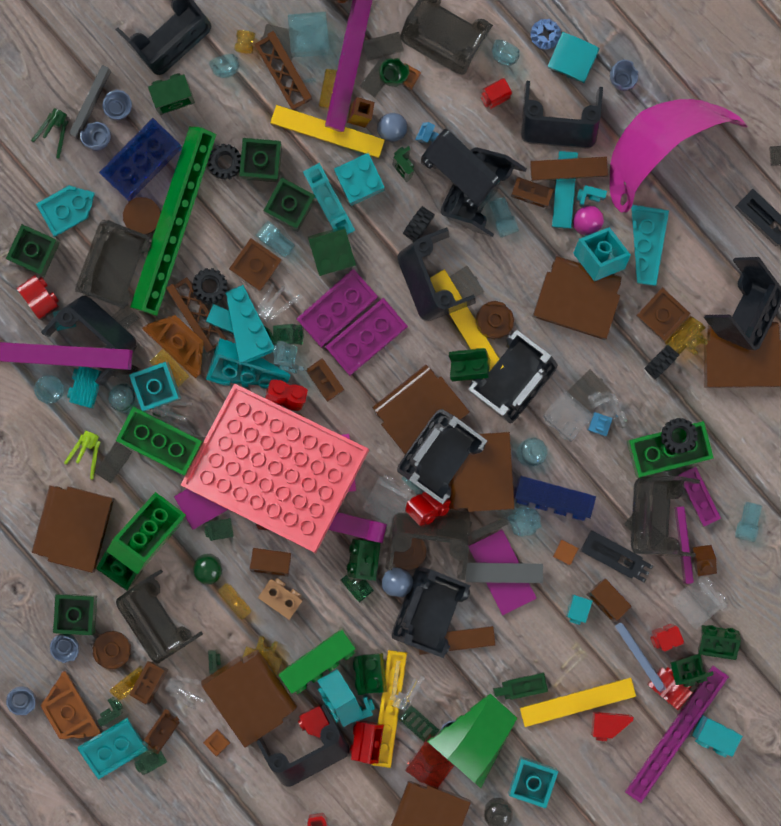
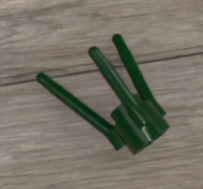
(54, 119)

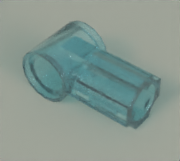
(505, 221)
(271, 236)
(747, 527)

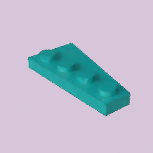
(649, 237)
(249, 332)

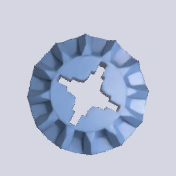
(541, 41)

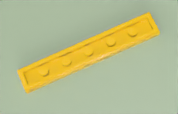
(316, 128)
(463, 318)
(577, 702)
(389, 714)

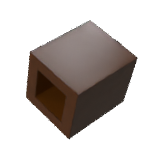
(360, 112)
(705, 560)

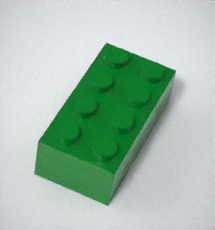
(159, 441)
(652, 457)
(146, 533)
(318, 660)

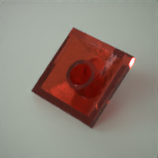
(429, 765)

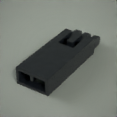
(761, 215)
(609, 553)

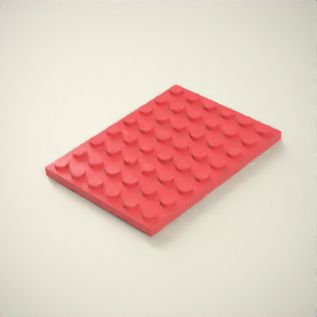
(275, 468)

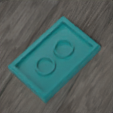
(112, 748)

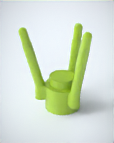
(86, 440)

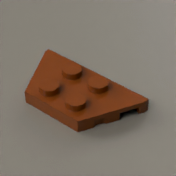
(178, 341)
(68, 711)

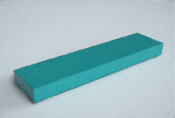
(564, 197)

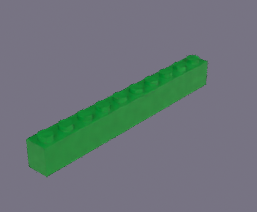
(173, 220)

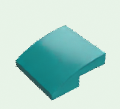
(573, 57)

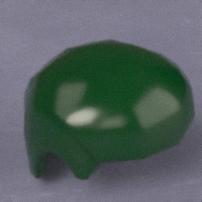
(393, 72)
(207, 569)

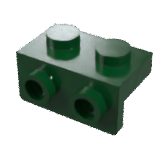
(689, 670)

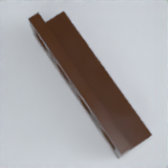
(292, 72)
(184, 308)

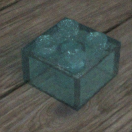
(308, 34)

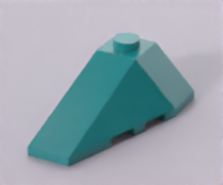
(226, 369)

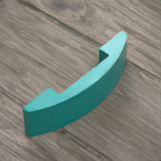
(327, 198)

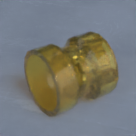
(244, 41)

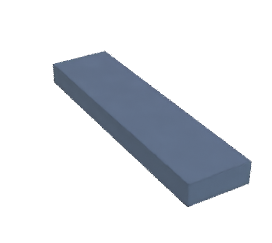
(640, 657)

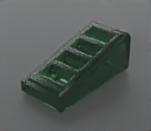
(407, 713)

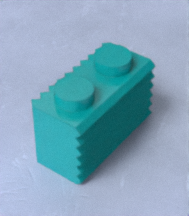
(84, 388)

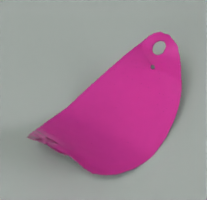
(653, 136)

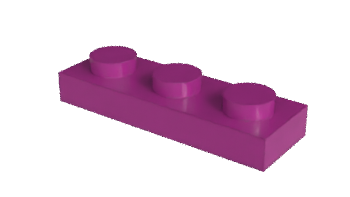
(700, 498)

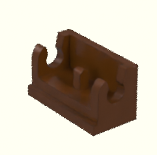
(532, 192)
(325, 380)
(270, 562)
(609, 600)
(148, 682)
(161, 731)

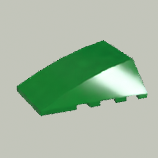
(476, 738)

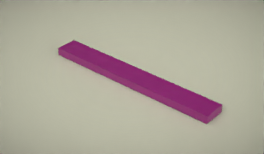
(348, 65)
(66, 355)
(676, 735)

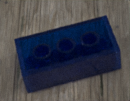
(140, 159)
(554, 497)

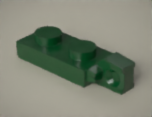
(522, 686)

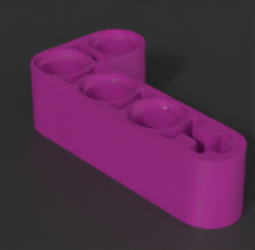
(358, 527)

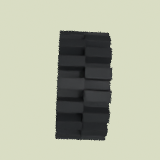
(213, 161)
(418, 224)
(215, 276)
(661, 361)
(690, 431)

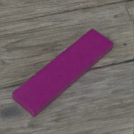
(684, 544)

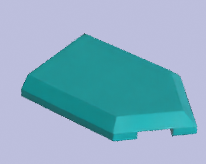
(66, 208)

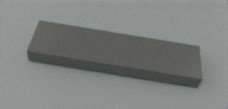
(90, 101)
(504, 572)

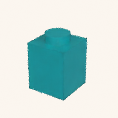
(578, 609)

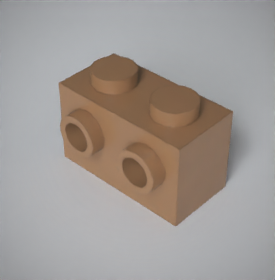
(281, 598)

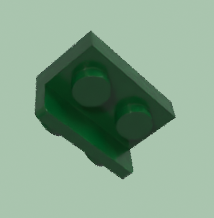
(403, 164)
(469, 364)
(363, 559)
(719, 642)
(370, 673)

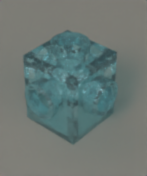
(525, 521)

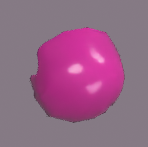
(588, 220)

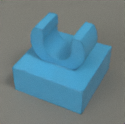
(426, 133)
(600, 424)

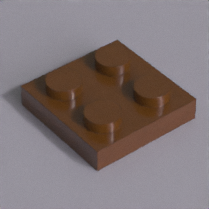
(255, 264)
(663, 314)

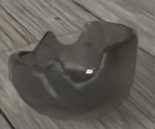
(498, 812)

